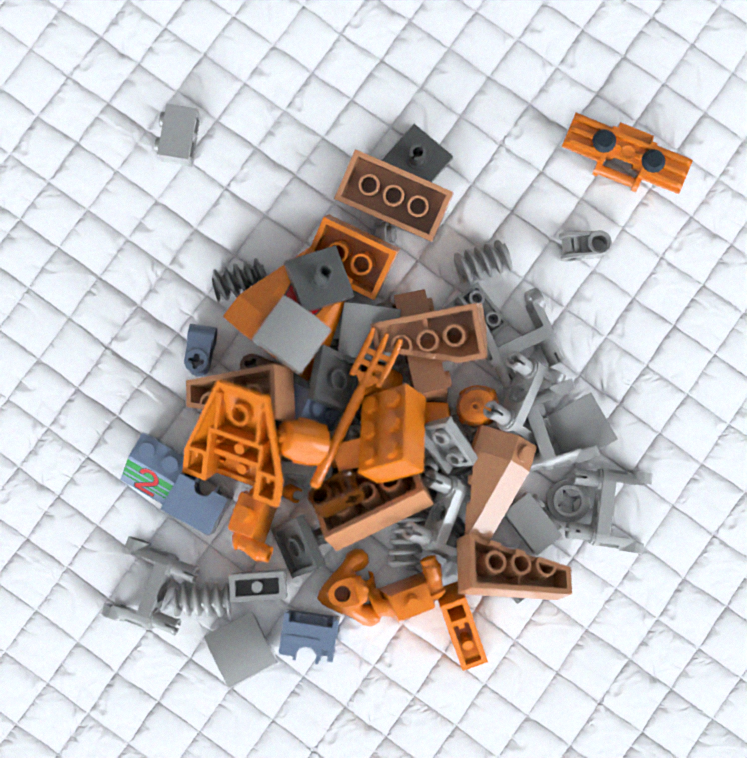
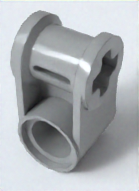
(582, 245)

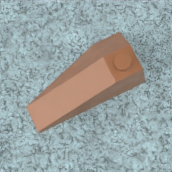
(444, 334)
(495, 478)

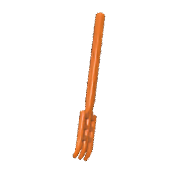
(365, 380)

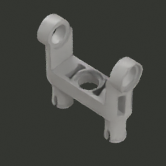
(542, 337)
(528, 377)
(549, 451)
(605, 484)
(436, 531)
(149, 612)

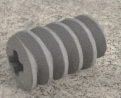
(482, 261)
(405, 548)
(202, 599)

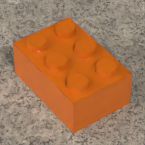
(362, 254)
(392, 434)

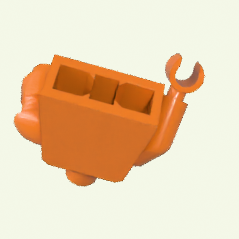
(252, 523)
(410, 595)

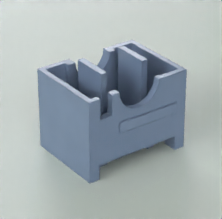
(193, 507)
(310, 631)

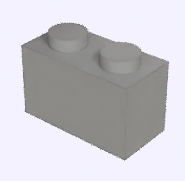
(178, 134)
(532, 523)
(258, 586)

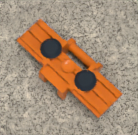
(630, 145)

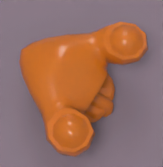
(347, 591)

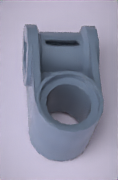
(200, 343)

